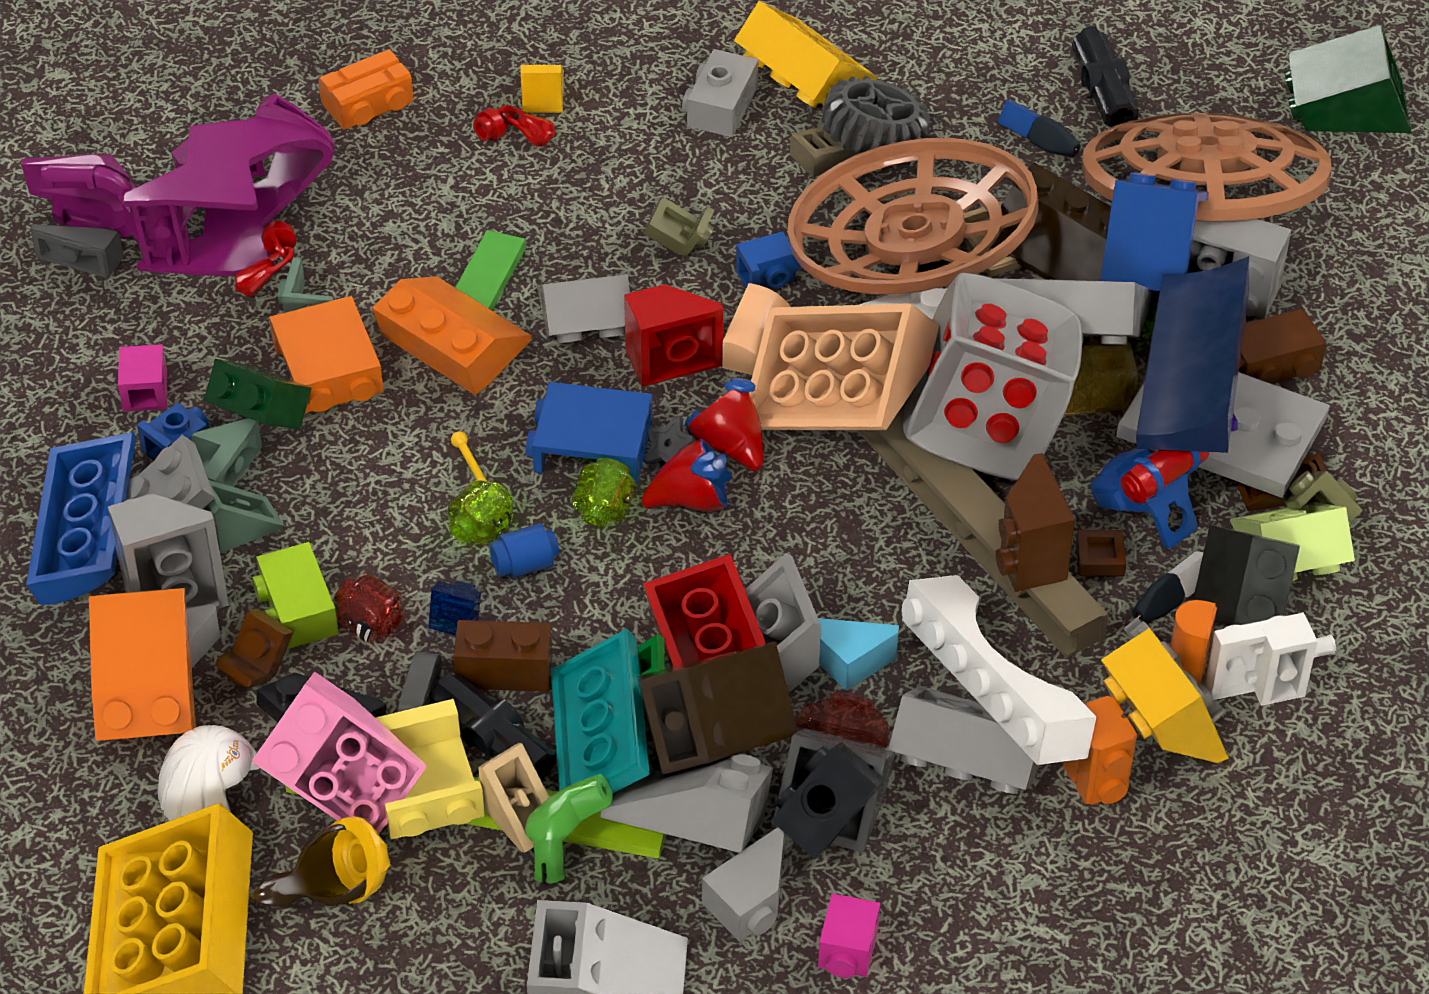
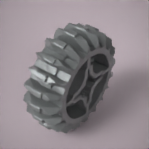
(873, 114)

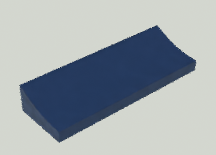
(1195, 360)

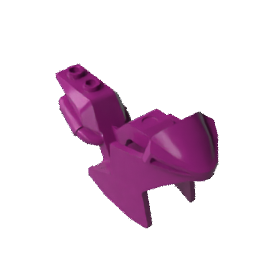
(210, 172)

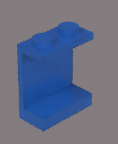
(1150, 230)
(591, 425)

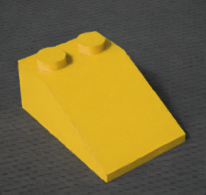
(1162, 699)

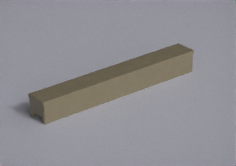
(972, 515)

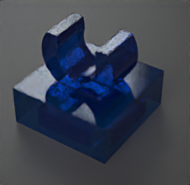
(452, 604)

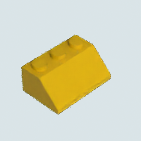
(796, 54)

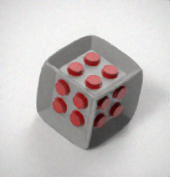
(994, 376)

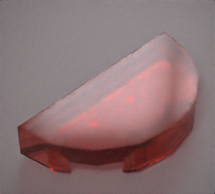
(846, 717)

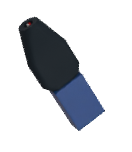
(1039, 129)

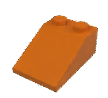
(140, 664)

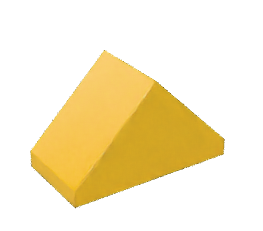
(542, 88)

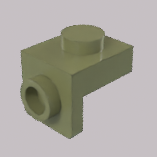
(678, 228)
(1325, 491)

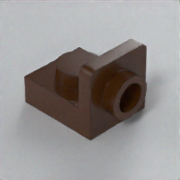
(256, 650)

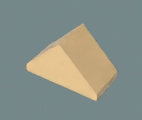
(512, 792)

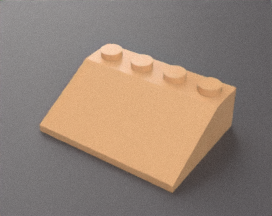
(840, 365)

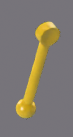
(460, 440)

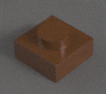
(1100, 553)

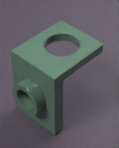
(291, 289)

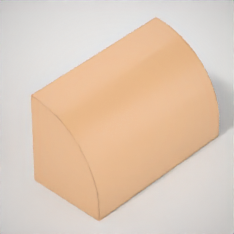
(747, 328)

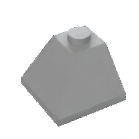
(787, 618)

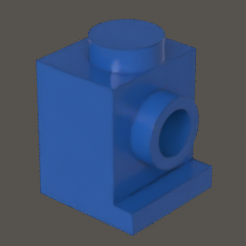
(766, 261)
(169, 427)

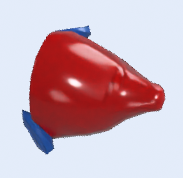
(731, 425)
(690, 480)

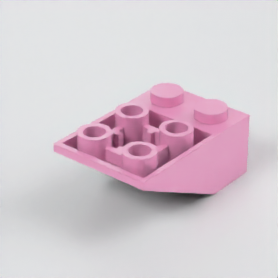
(339, 755)

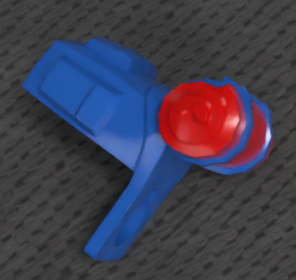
(1149, 484)

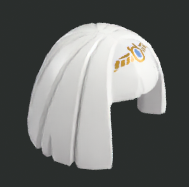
(202, 768)

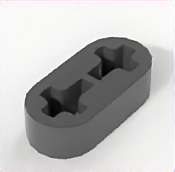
(421, 680)

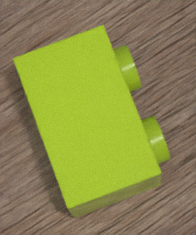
(296, 593)

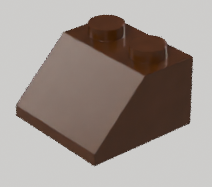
(1035, 530)

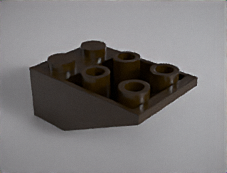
(717, 707)

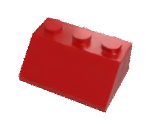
(703, 612)

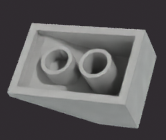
(705, 803)

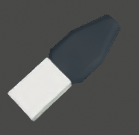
(1169, 590)

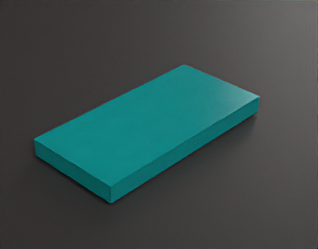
(600, 714)

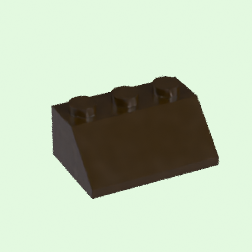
(1067, 232)

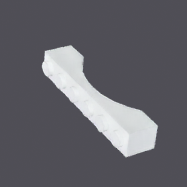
(1038, 716)

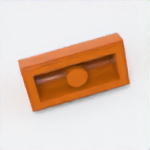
(1193, 635)

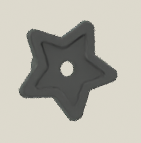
(659, 438)

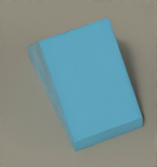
(856, 649)

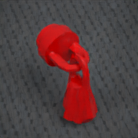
(490, 125)
(278, 241)

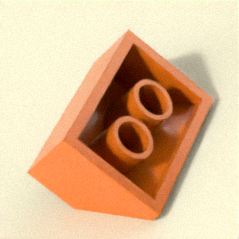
(449, 331)

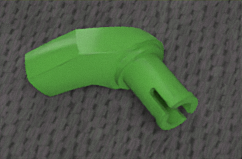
(558, 817)

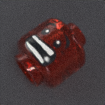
(368, 607)

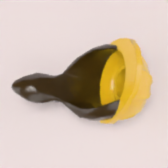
(333, 868)

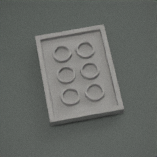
(1270, 439)

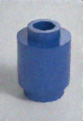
(524, 551)

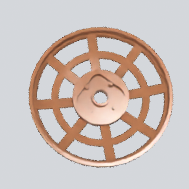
(1212, 153)
(892, 225)

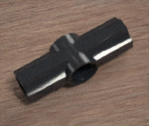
(1105, 77)
(491, 724)

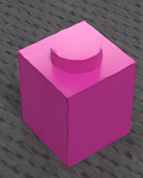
(142, 378)
(848, 936)

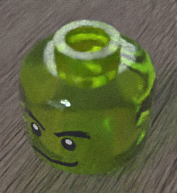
(603, 492)
(480, 512)

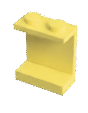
(446, 788)

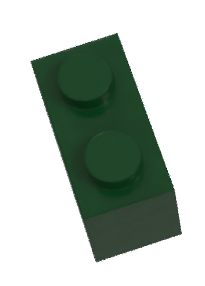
(257, 394)

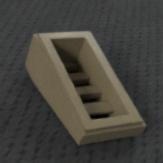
(817, 161)

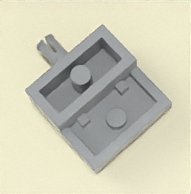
(175, 475)

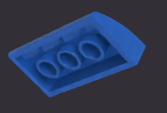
(74, 530)

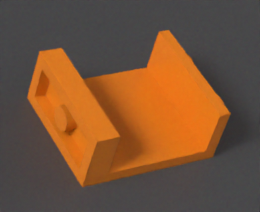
(328, 352)

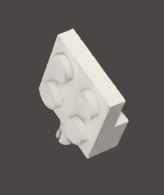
(1265, 658)

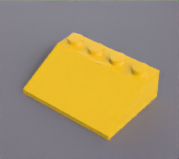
(172, 908)

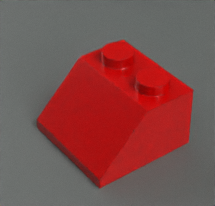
(672, 333)

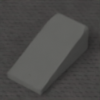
(79, 248)

